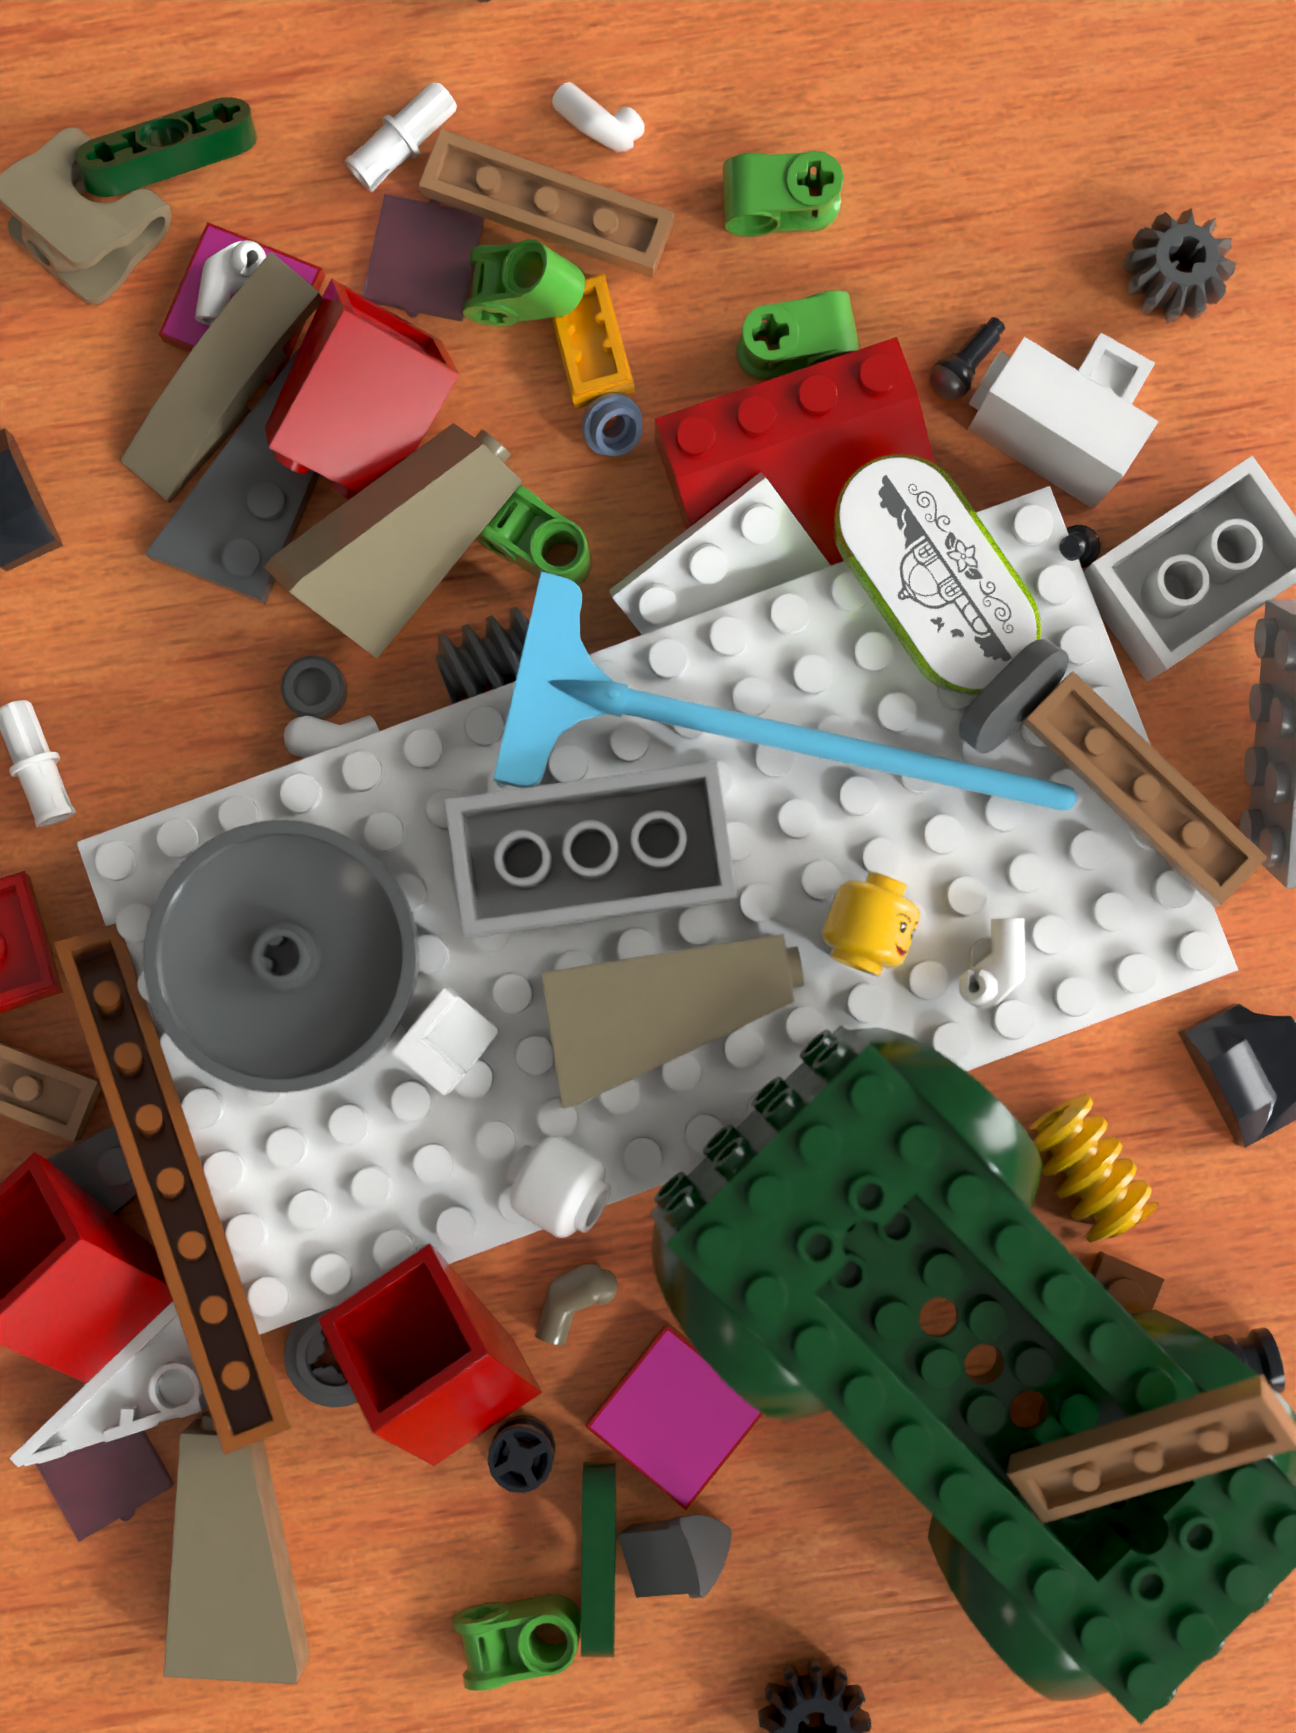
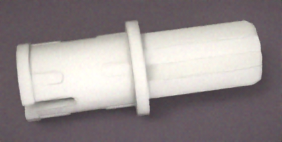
(401, 136)
(34, 764)

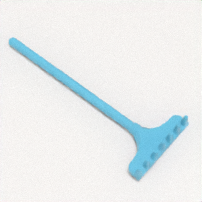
(562, 686)

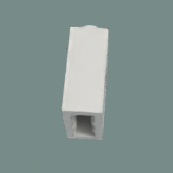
(1058, 422)

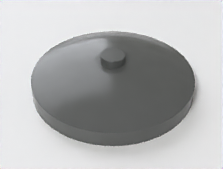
(281, 956)

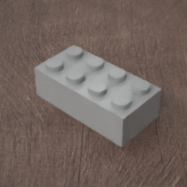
(1272, 760)
(590, 850)

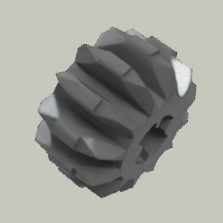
(1187, 245)

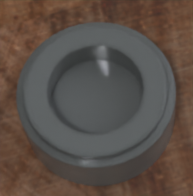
(314, 687)

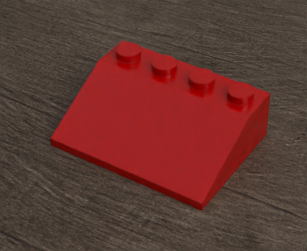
(800, 432)

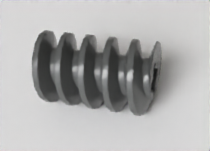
(482, 660)

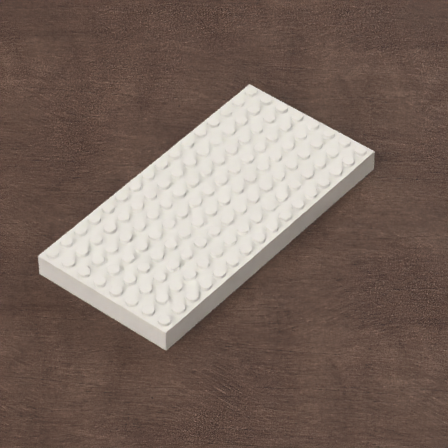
(375, 1166)

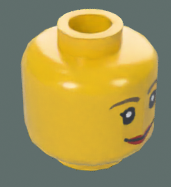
(870, 924)

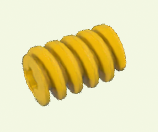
(1092, 1169)

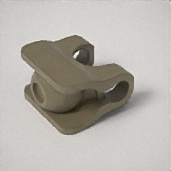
(78, 240)

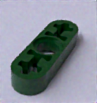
(166, 146)
(598, 1559)

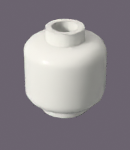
(558, 1186)

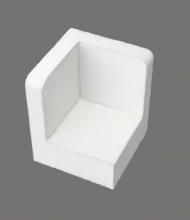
(446, 1041)

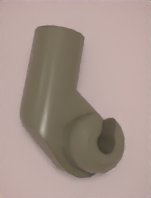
(572, 1293)

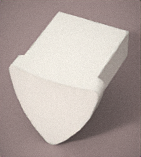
(1116, 367)

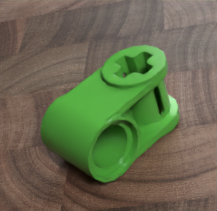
(773, 194)
(521, 284)
(803, 330)
(528, 529)
(504, 1644)

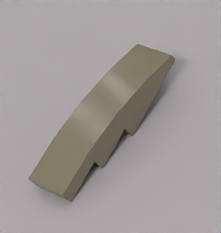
(219, 377)

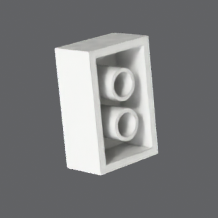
(1197, 569)

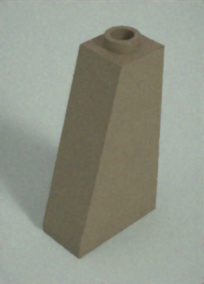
(398, 536)
(650, 1009)
(231, 1570)

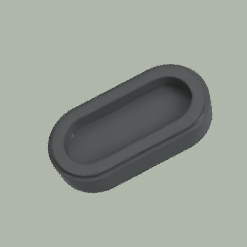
(1013, 695)

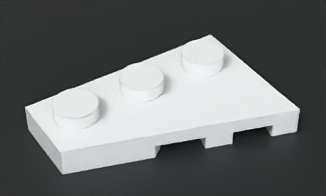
(723, 557)

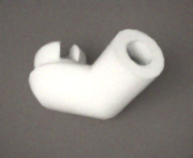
(594, 121)
(311, 736)

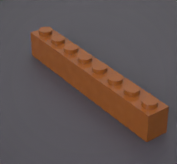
(172, 1189)

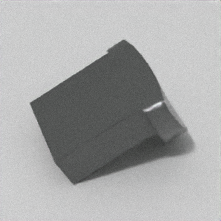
(675, 1555)

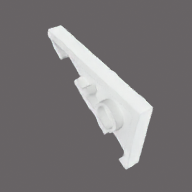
(135, 1391)

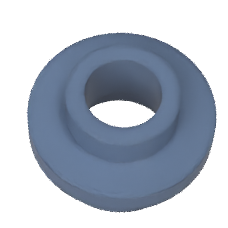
(622, 435)

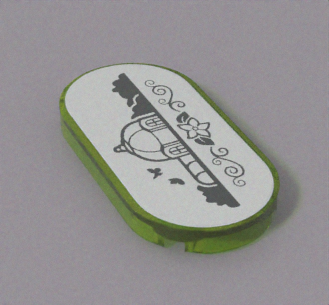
(934, 572)

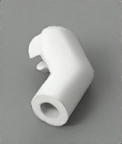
(224, 276)
(999, 971)

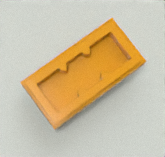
(593, 346)

